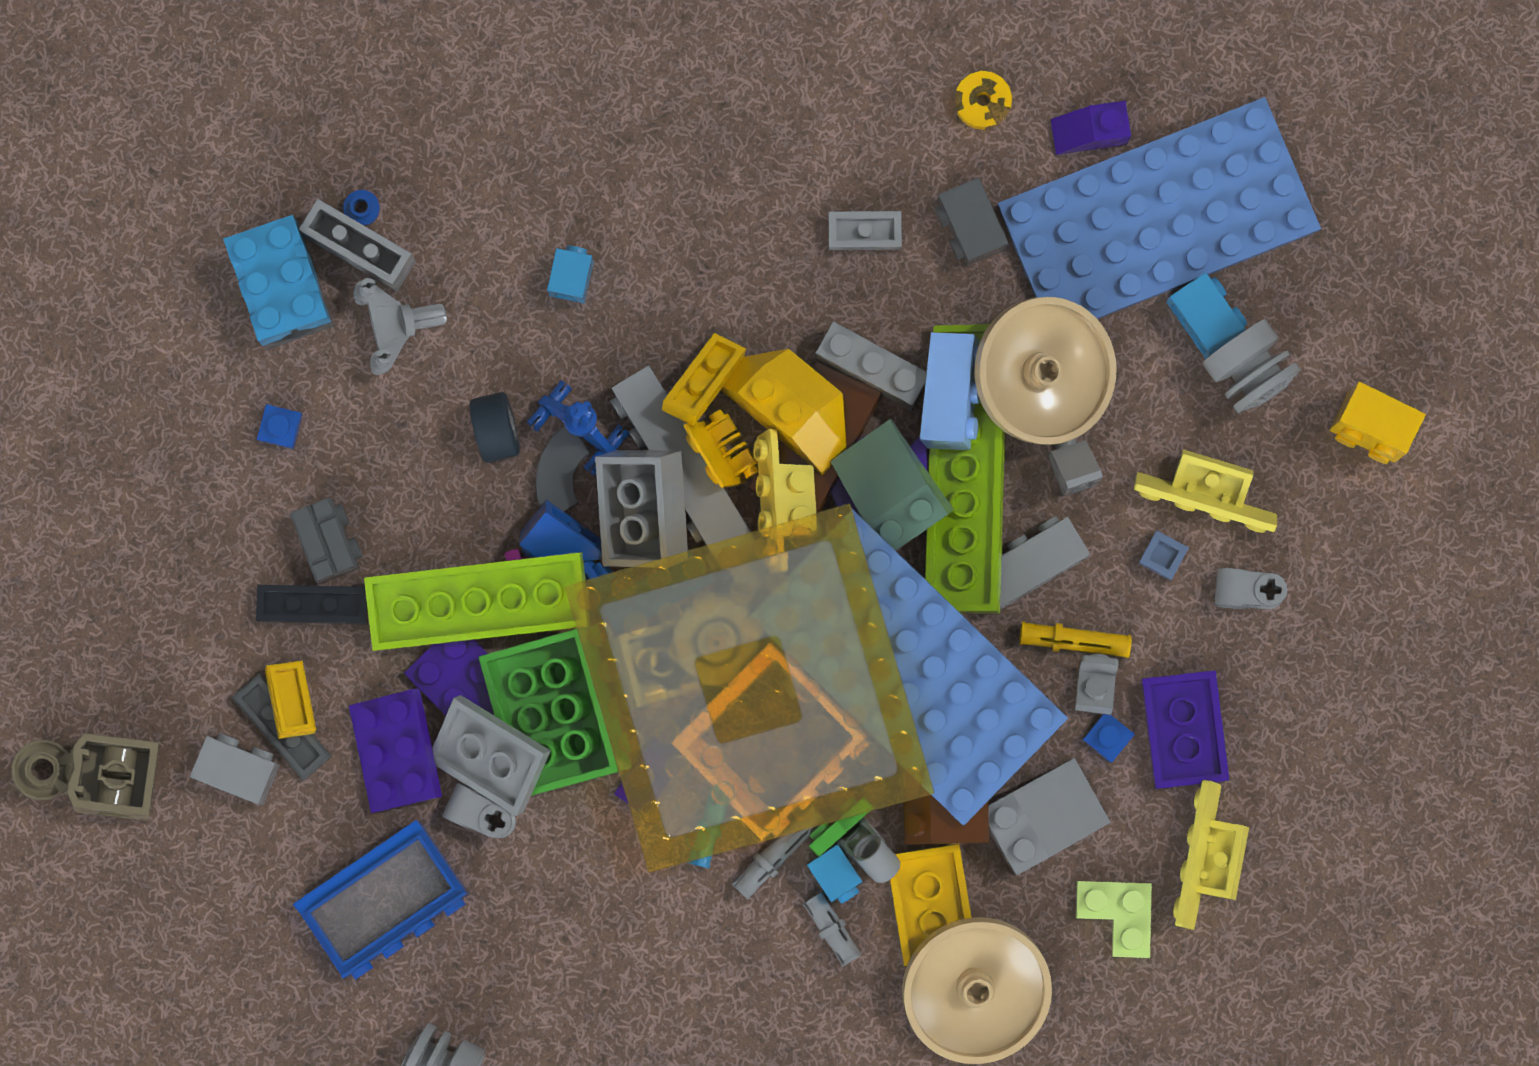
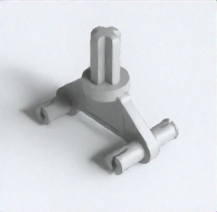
(393, 322)

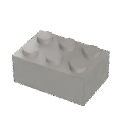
(640, 506)

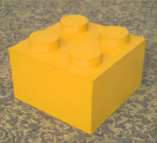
(1376, 423)

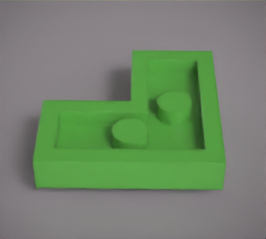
(827, 835)

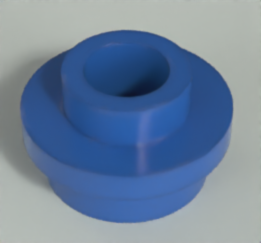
(372, 212)

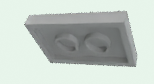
(489, 755)

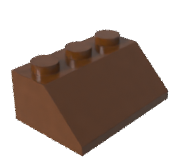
(931, 823)

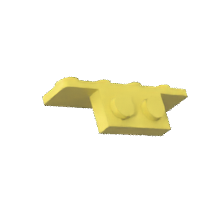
(1209, 487)
(783, 489)
(1212, 859)

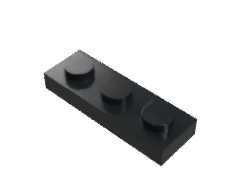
(311, 604)

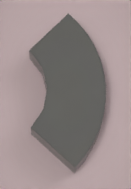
(558, 468)

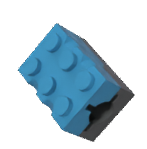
(279, 282)

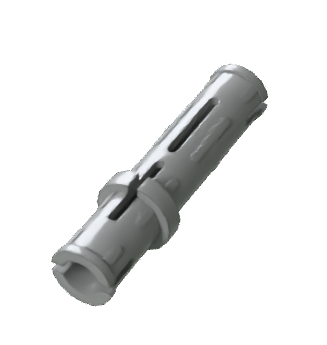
(769, 861)

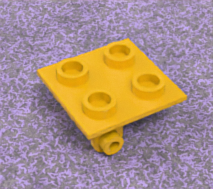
(721, 467)

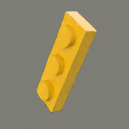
(703, 379)

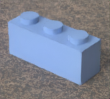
(950, 392)

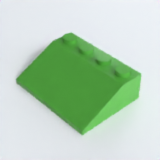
(551, 698)

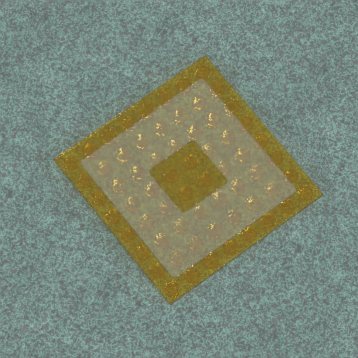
(749, 688)

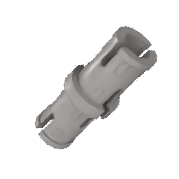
(832, 929)

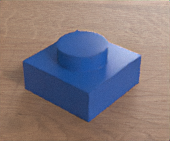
(279, 426)
(1108, 737)

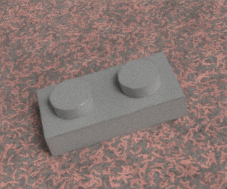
(865, 230)

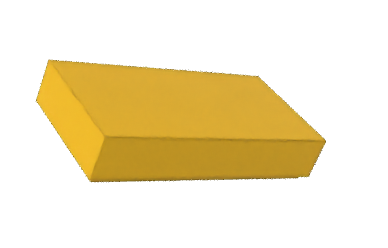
(290, 699)

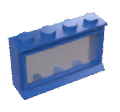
(382, 900)

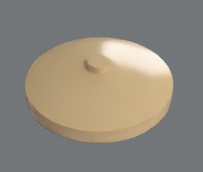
(1045, 370)
(976, 990)

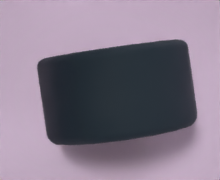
(494, 427)

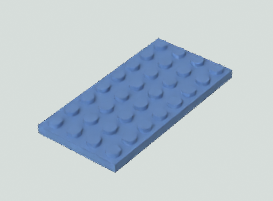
(1162, 213)
(965, 697)

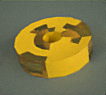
(983, 84)

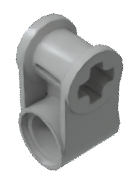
(1242, 589)
(473, 812)
(870, 852)

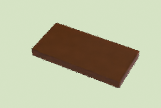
(859, 407)

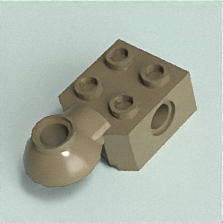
(98, 775)

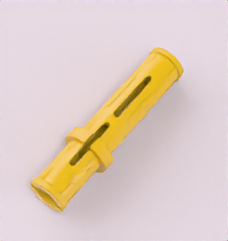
(1072, 639)

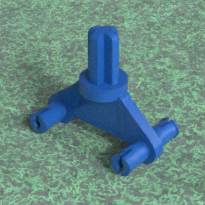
(578, 420)

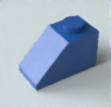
(557, 533)

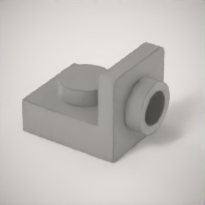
(1096, 684)

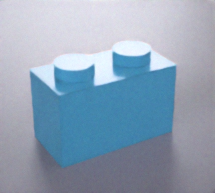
(1207, 314)

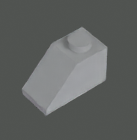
(1074, 467)

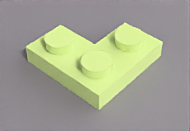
(1128, 907)

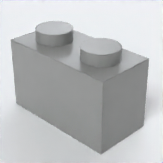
(235, 769)

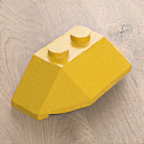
(793, 399)

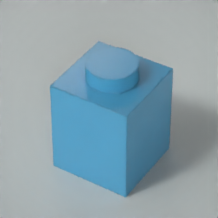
(570, 274)
(835, 875)

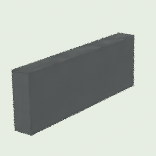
(302, 752)

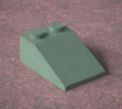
(891, 486)

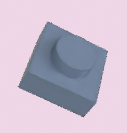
(1163, 555)

